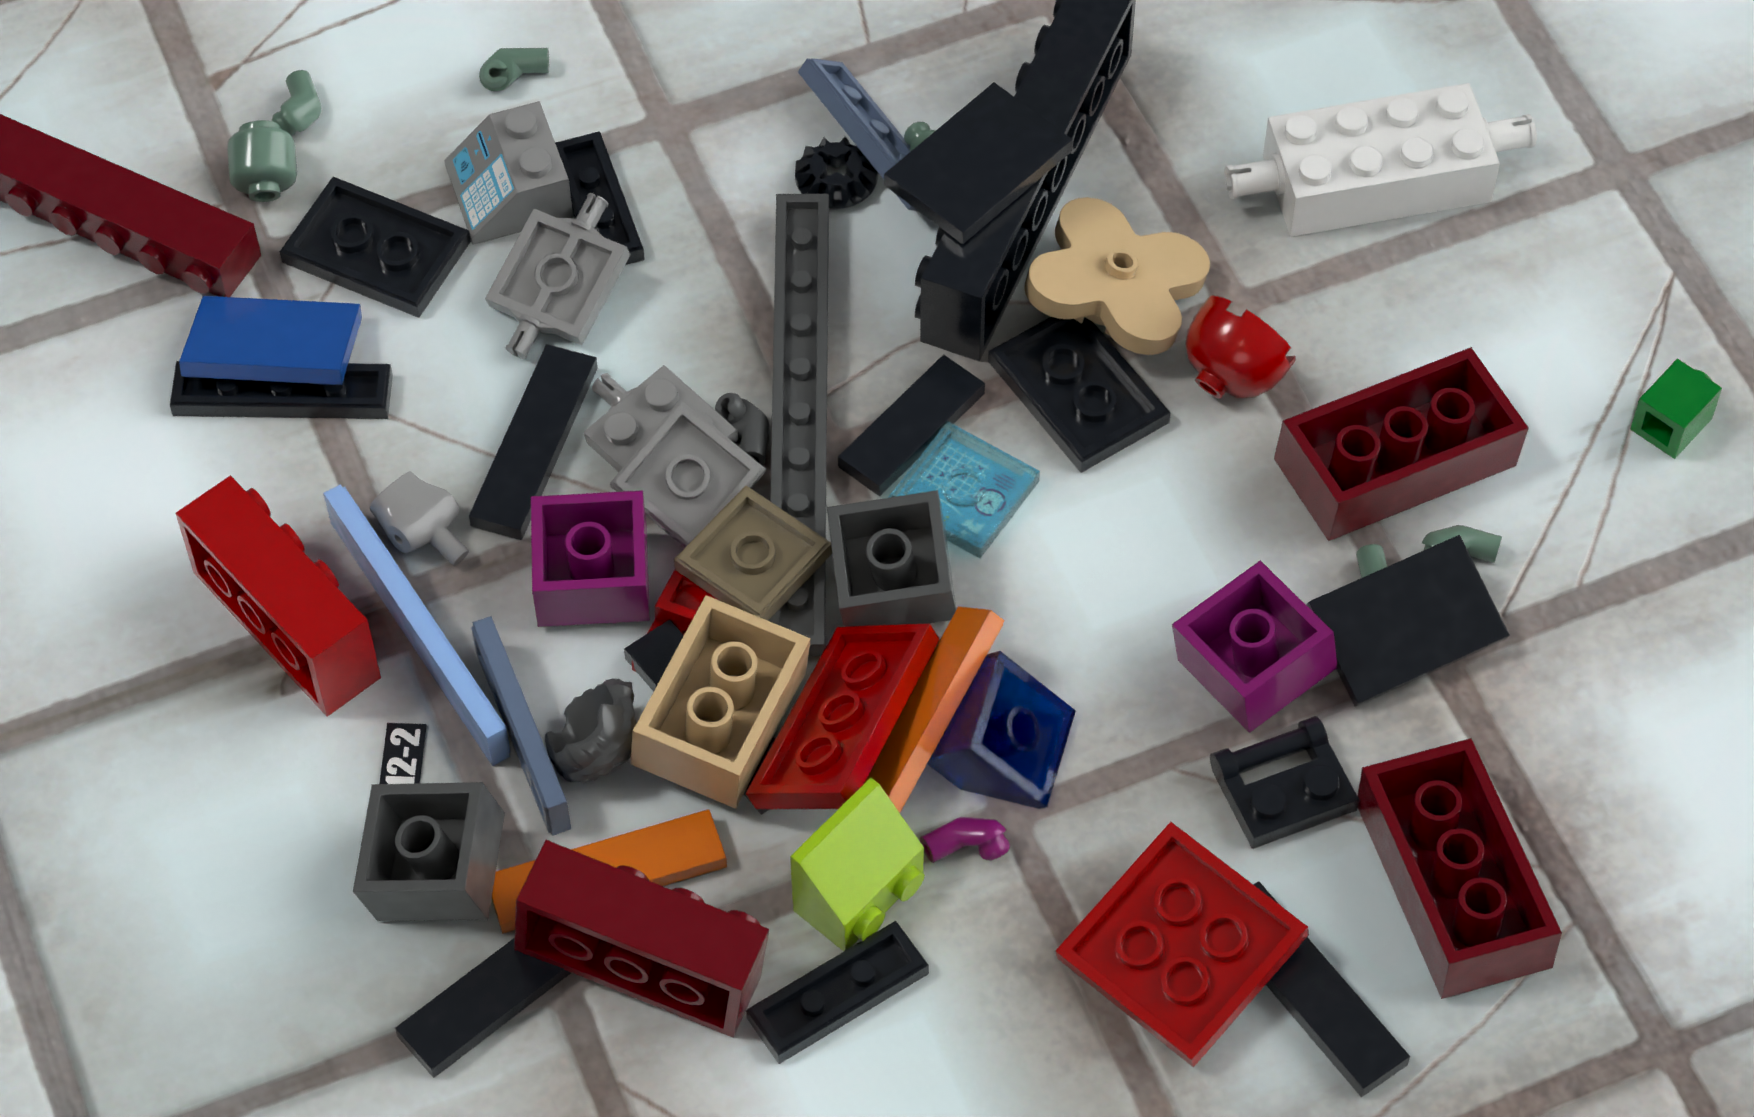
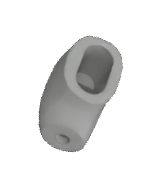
(418, 515)

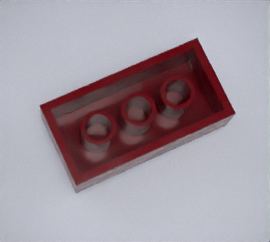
(1400, 443)
(1457, 868)
(640, 937)

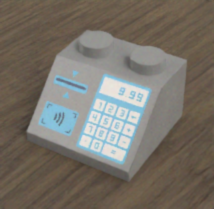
(507, 172)

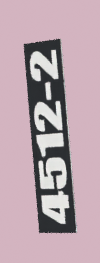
(403, 753)

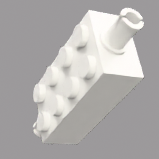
(1380, 159)

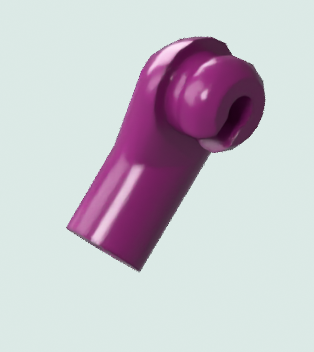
(966, 831)

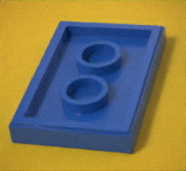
(271, 340)

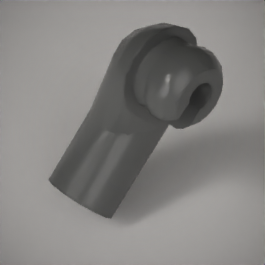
(750, 424)

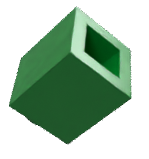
(1676, 408)

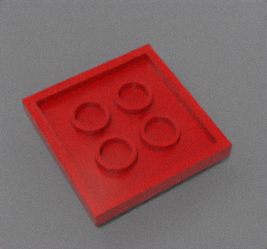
(1182, 943)

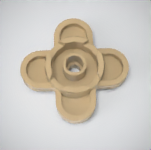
(1117, 276)

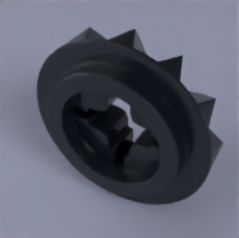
(842, 189)

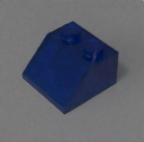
(1005, 736)

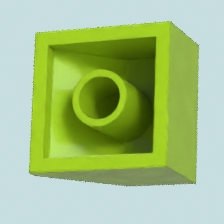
(856, 867)

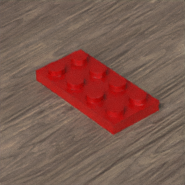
(843, 716)

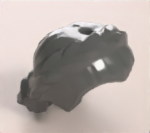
(595, 732)

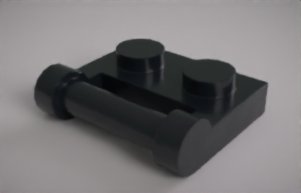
(1290, 798)

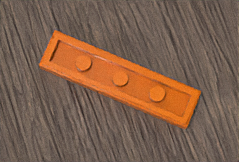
(934, 701)
(661, 851)

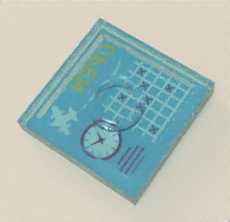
(975, 485)

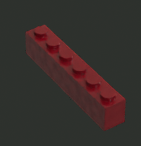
(124, 211)

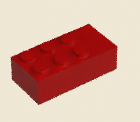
(279, 593)

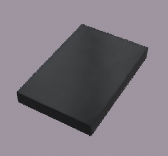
(978, 162)
(375, 246)
(1079, 389)
(1409, 620)

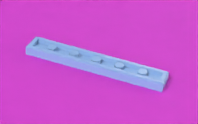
(418, 625)

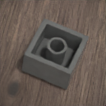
(892, 561)
(429, 852)

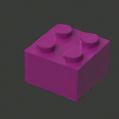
(589, 558)
(1255, 646)

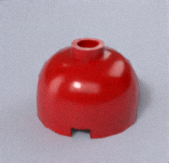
(1235, 352)

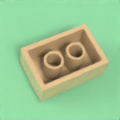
(720, 701)

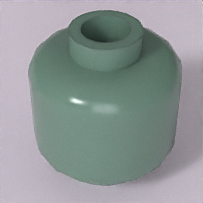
(262, 160)

